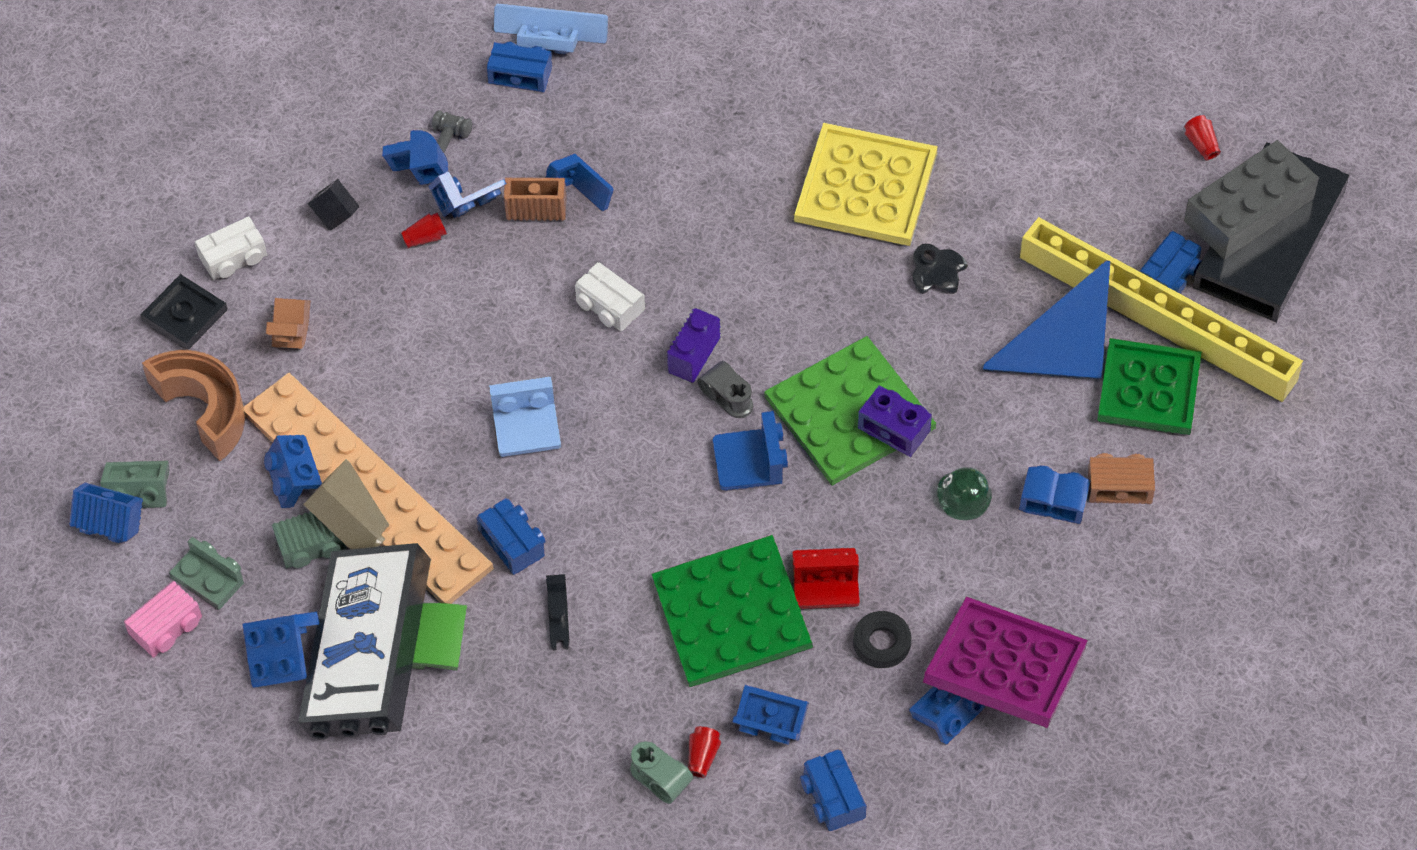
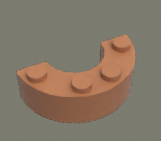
(207, 378)

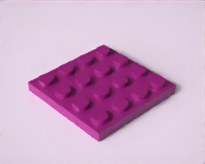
(1005, 662)

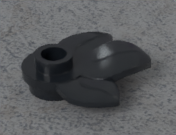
(939, 271)

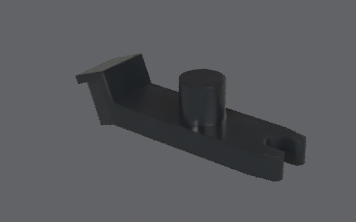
(558, 610)

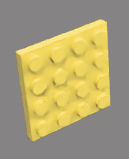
(866, 184)

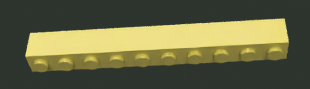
(1165, 311)

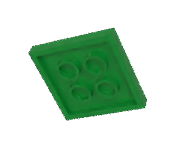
(1149, 386)

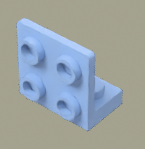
(525, 416)

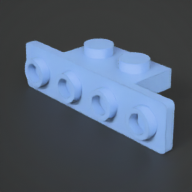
(550, 27)

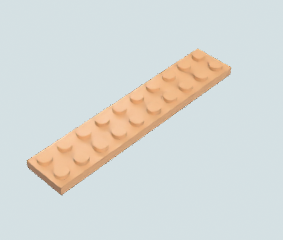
(294, 410)

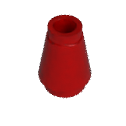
(1202, 136)
(424, 231)
(702, 750)

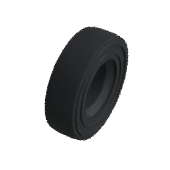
(882, 621)

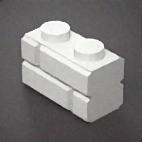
(231, 248)
(609, 297)

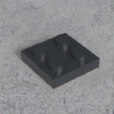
(184, 312)

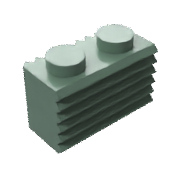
(304, 540)

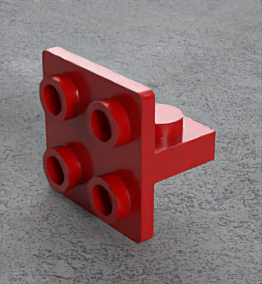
(826, 578)

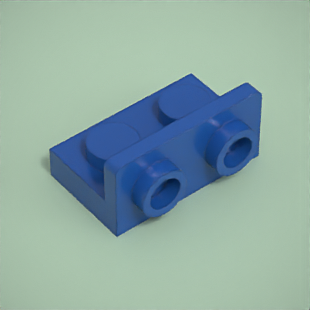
(945, 712)

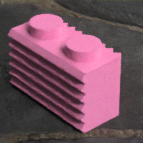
(163, 619)

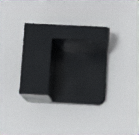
(333, 204)

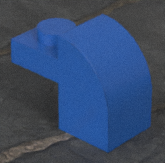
(419, 155)

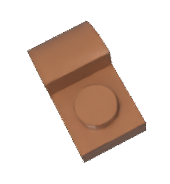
(289, 323)

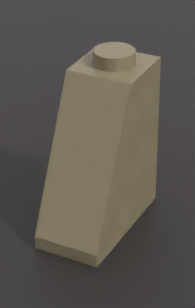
(348, 509)

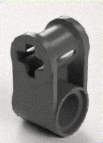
(727, 390)

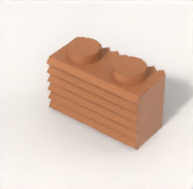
(535, 198)
(1121, 479)

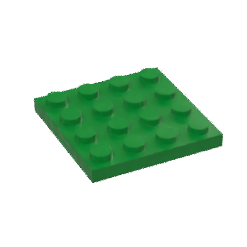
(731, 611)

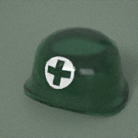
(964, 493)

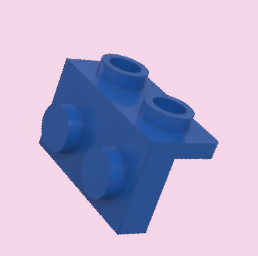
(291, 468)
(771, 713)

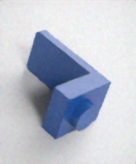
(583, 178)

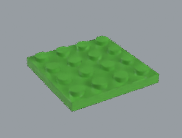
(825, 404)

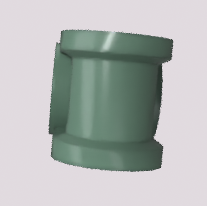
(662, 775)

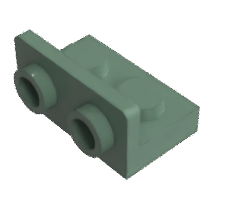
(138, 479)
(208, 573)

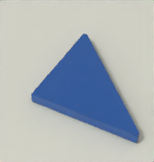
(1066, 337)

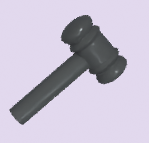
(449, 126)

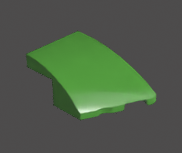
(440, 636)

